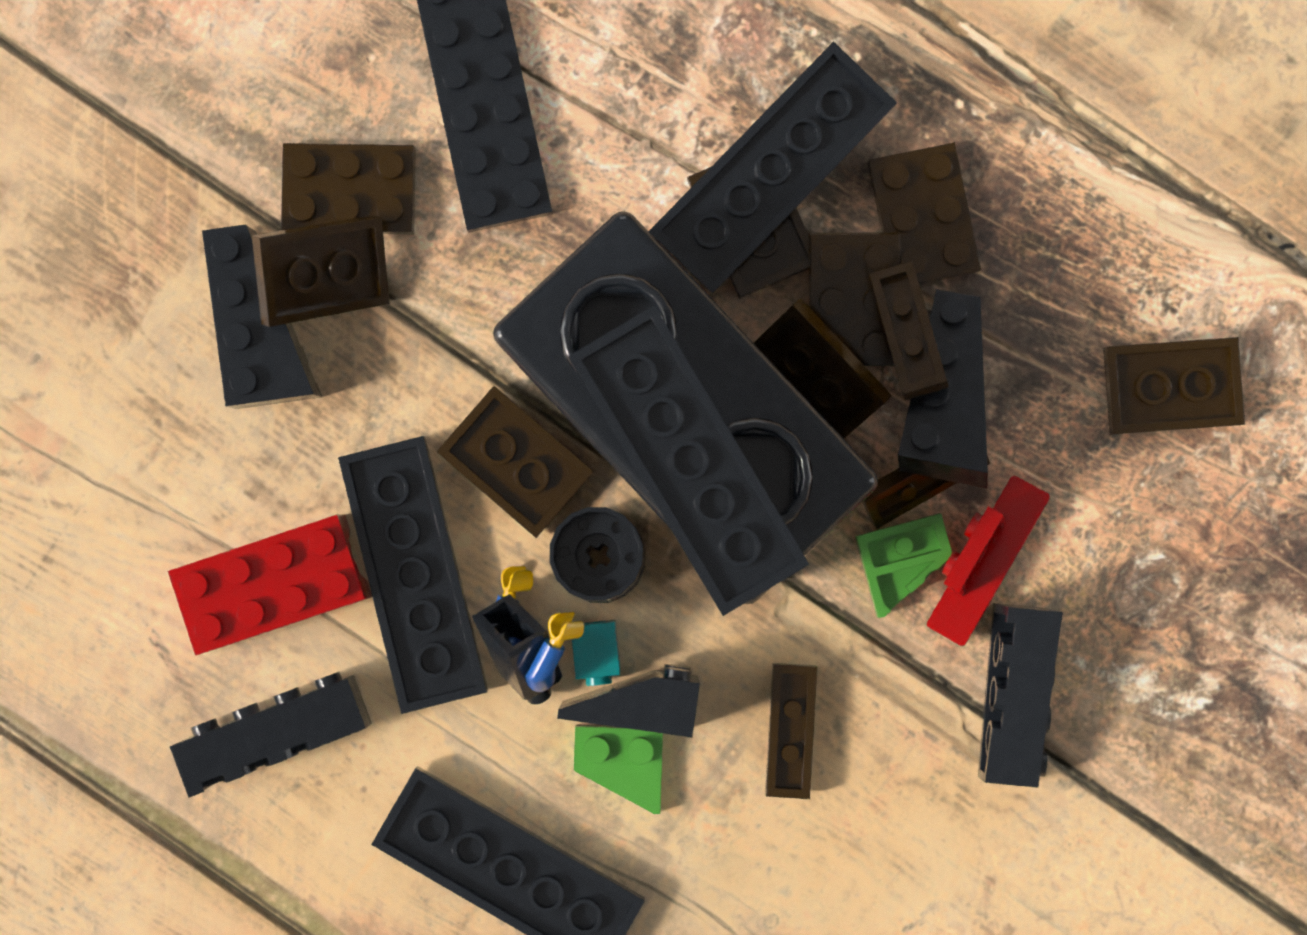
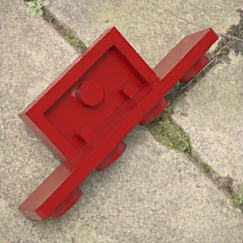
(986, 559)

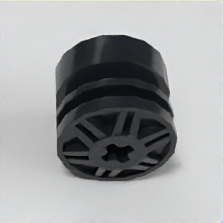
(595, 529)

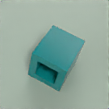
(597, 653)

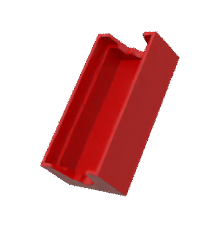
(268, 584)

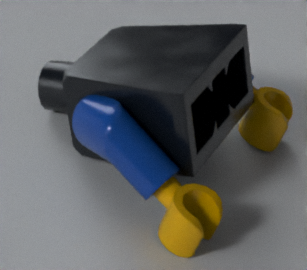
(520, 644)

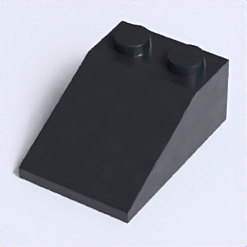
(647, 702)

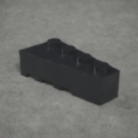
(256, 361)
(948, 427)
(1018, 694)
(271, 733)

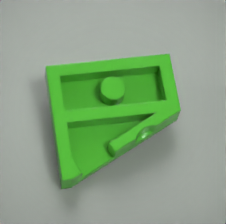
(902, 558)
(622, 762)

